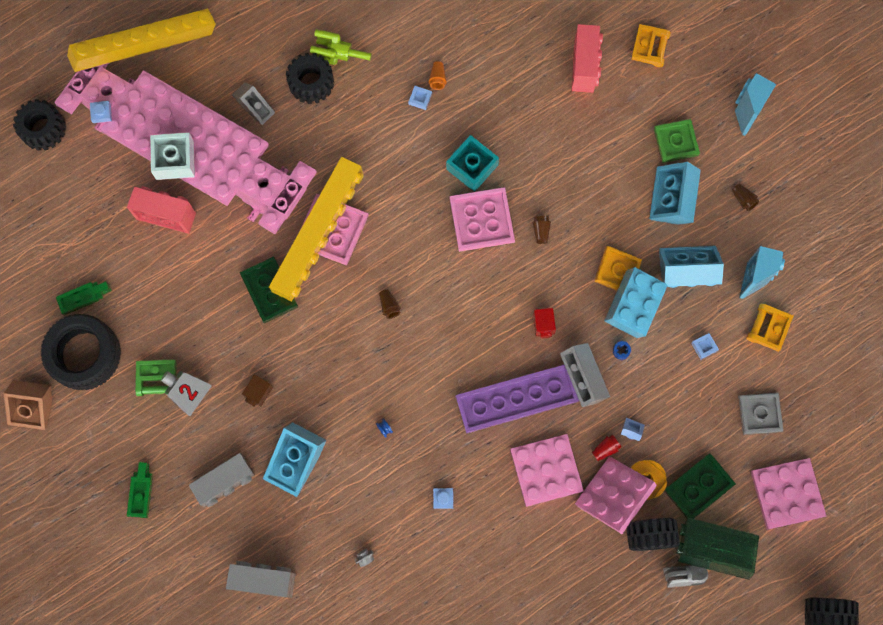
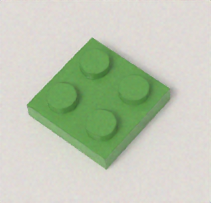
(676, 141)

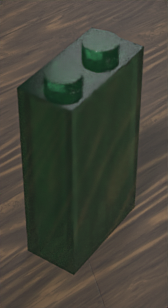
(718, 548)

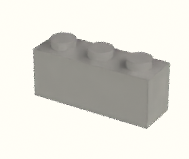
(585, 375)
(222, 480)

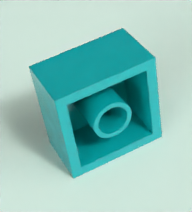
(472, 163)

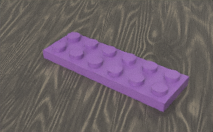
(516, 398)

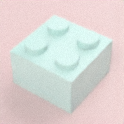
(172, 156)

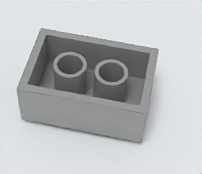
(261, 579)

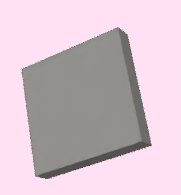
(760, 413)

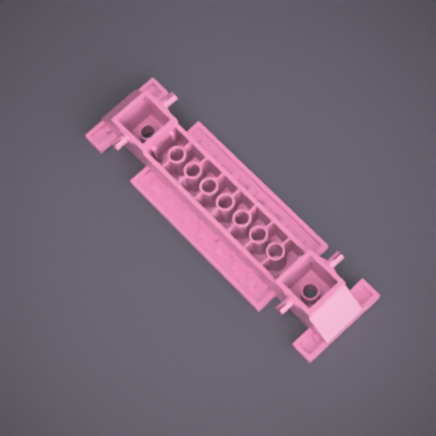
(224, 152)

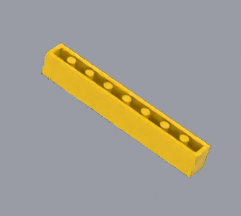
(140, 40)
(316, 229)

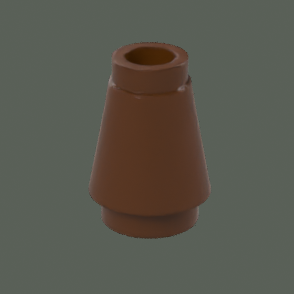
(745, 197)
(541, 229)
(389, 305)

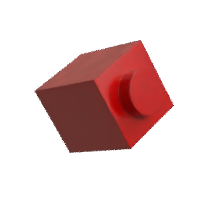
(544, 322)

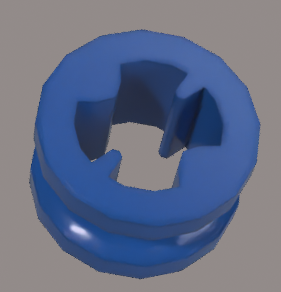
(622, 344)
(384, 428)

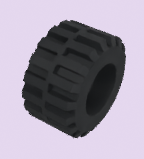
(303, 66)
(30, 115)
(653, 534)
(831, 611)

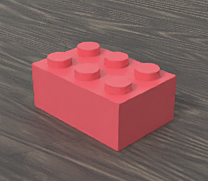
(587, 58)
(161, 209)

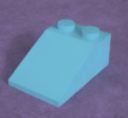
(294, 458)

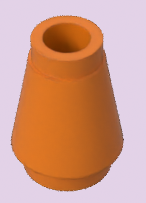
(437, 77)

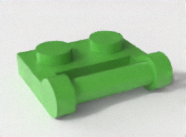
(152, 371)

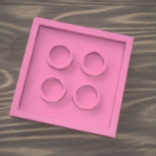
(482, 219)
(345, 236)
(546, 470)
(788, 493)
(615, 494)

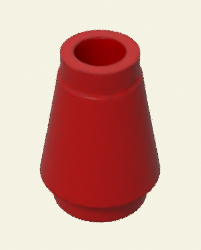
(606, 448)

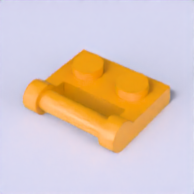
(644, 45)
(776, 329)

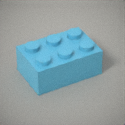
(636, 302)

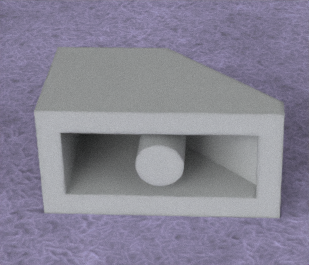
(253, 103)

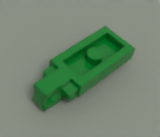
(82, 296)
(140, 492)

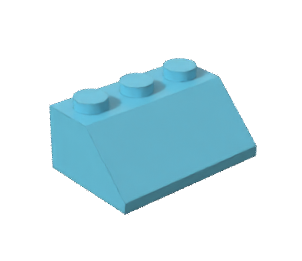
(751, 101)
(675, 193)
(691, 266)
(761, 269)

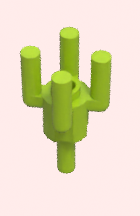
(336, 48)

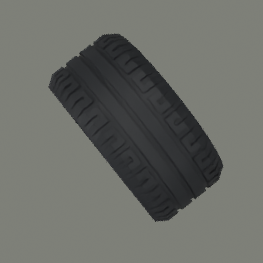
(60, 335)

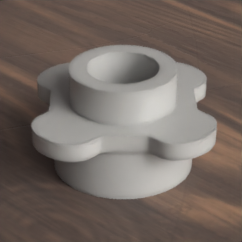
(364, 557)

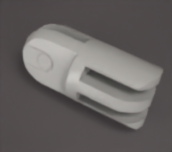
(685, 576)

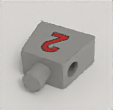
(185, 390)

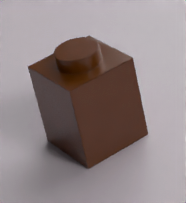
(257, 391)

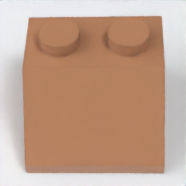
(28, 404)

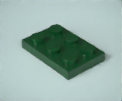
(257, 283)
(699, 487)

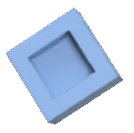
(420, 97)
(100, 111)
(704, 346)
(632, 429)
(443, 498)

